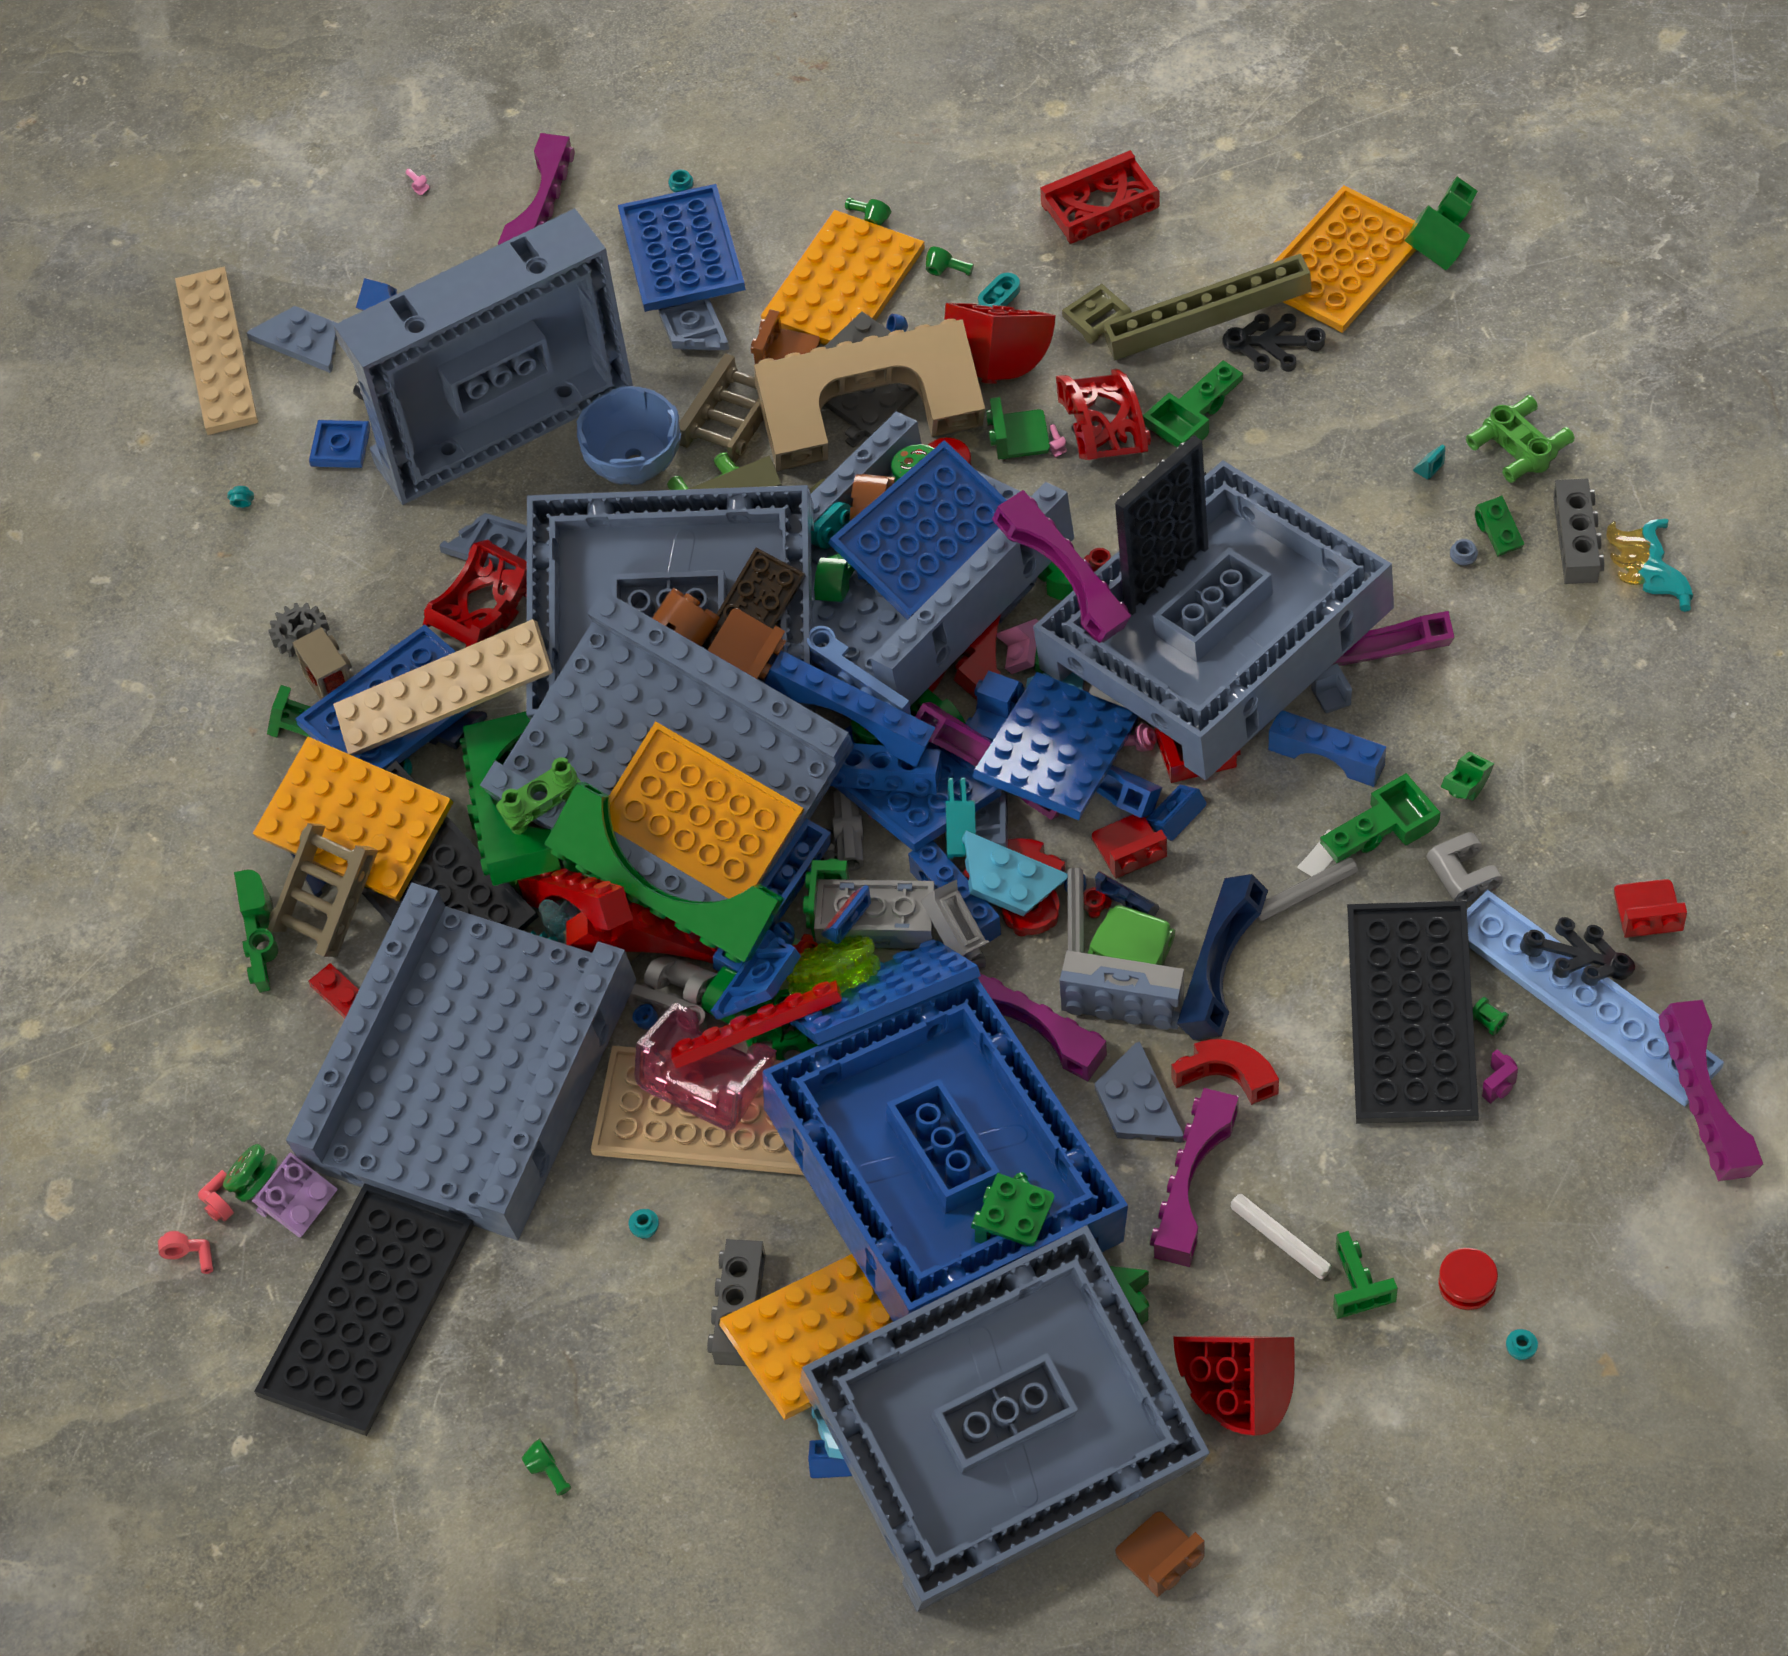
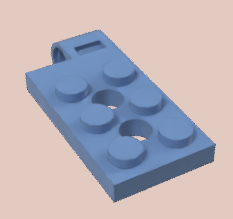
(832, 660)

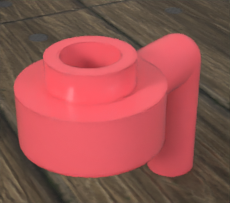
(216, 1206)
(176, 1245)

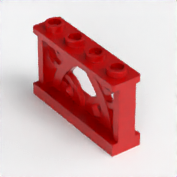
(1091, 218)

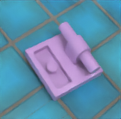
(294, 1195)

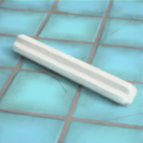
(1280, 1236)

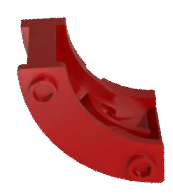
(1090, 437)
(473, 576)

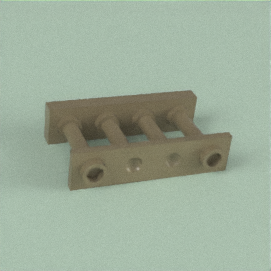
(705, 402)
(349, 890)

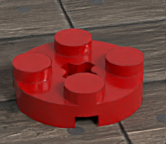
(1035, 921)

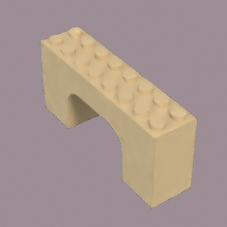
(928, 359)

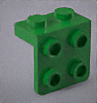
(1017, 432)
(821, 869)
(1012, 1211)

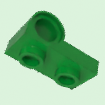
(1499, 525)

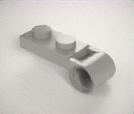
(662, 1002)

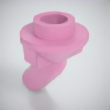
(1143, 739)

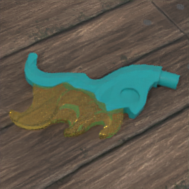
(1643, 560)

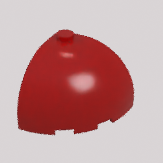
(1003, 339)
(1239, 1378)

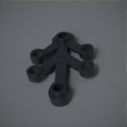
(1242, 340)
(1612, 963)

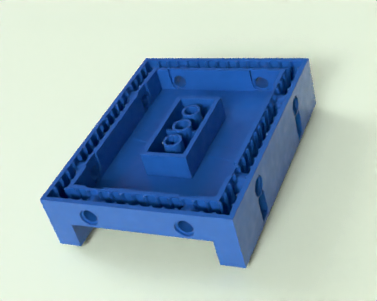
(911, 1129)

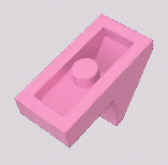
(1020, 645)

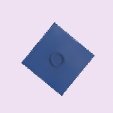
(339, 443)

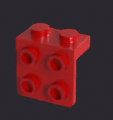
(1129, 845)
(1649, 908)

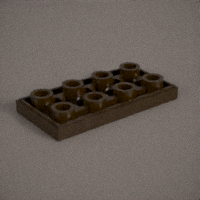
(760, 591)

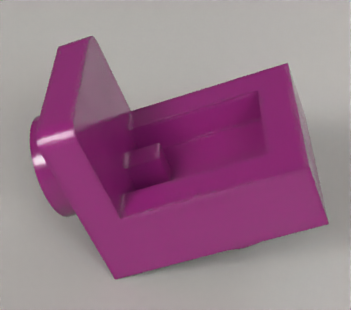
(1503, 1078)

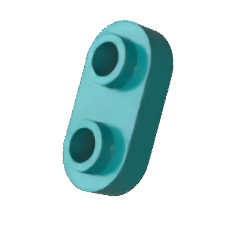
(995, 292)
(830, 523)

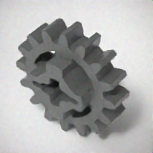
(294, 625)

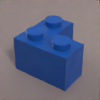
(995, 701)

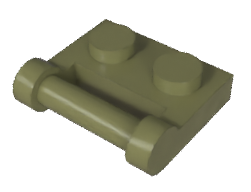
(1092, 307)

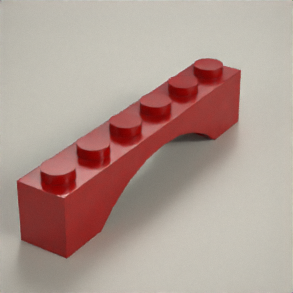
(598, 900)

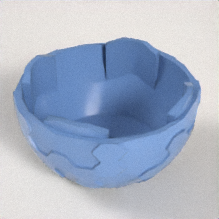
(625, 425)

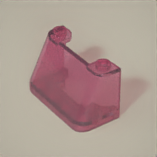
(711, 1088)

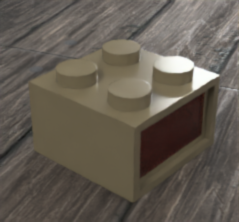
(322, 662)

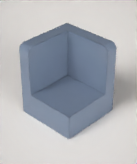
(1332, 689)

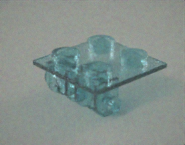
(555, 917)

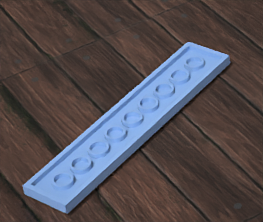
(1600, 1011)

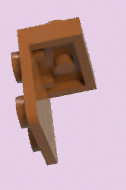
(778, 342)
(747, 643)
(1160, 1553)

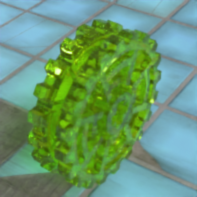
(845, 962)

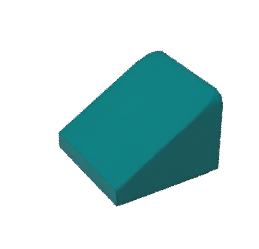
(1431, 462)

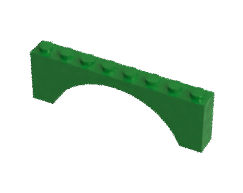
(588, 839)
(505, 853)

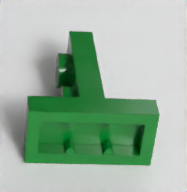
(284, 713)
(1364, 1293)

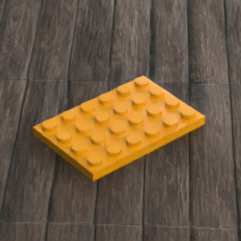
(1351, 256)
(842, 273)
(358, 808)
(700, 813)
(803, 1325)

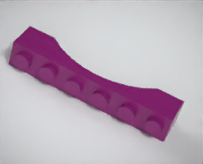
(552, 159)
(1026, 524)
(1406, 637)
(963, 742)
(1076, 1048)
(1212, 1124)
(1729, 1146)

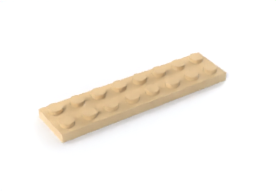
(216, 351)
(443, 688)

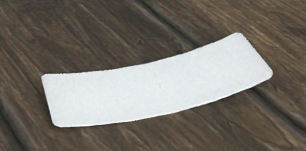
(1316, 860)

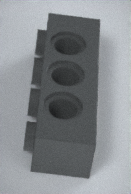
(1577, 531)
(737, 1257)

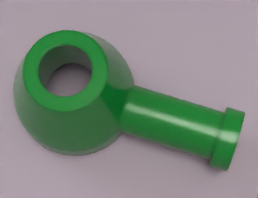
(875, 210)
(939, 260)
(540, 1459)

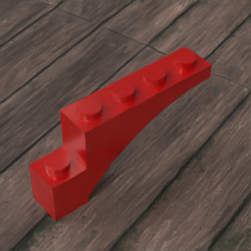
(978, 659)
(641, 934)

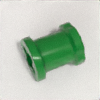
(1489, 1016)

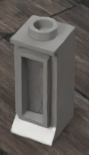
(954, 921)

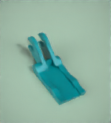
(959, 818)

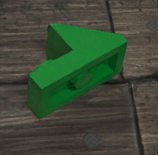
(1131, 1282)

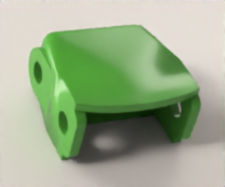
(1133, 936)

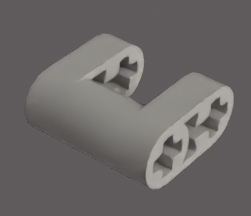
(1447, 860)
(674, 971)

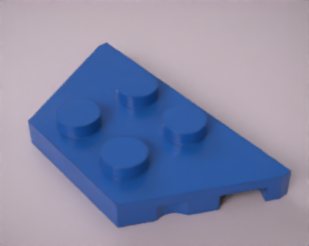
(758, 978)

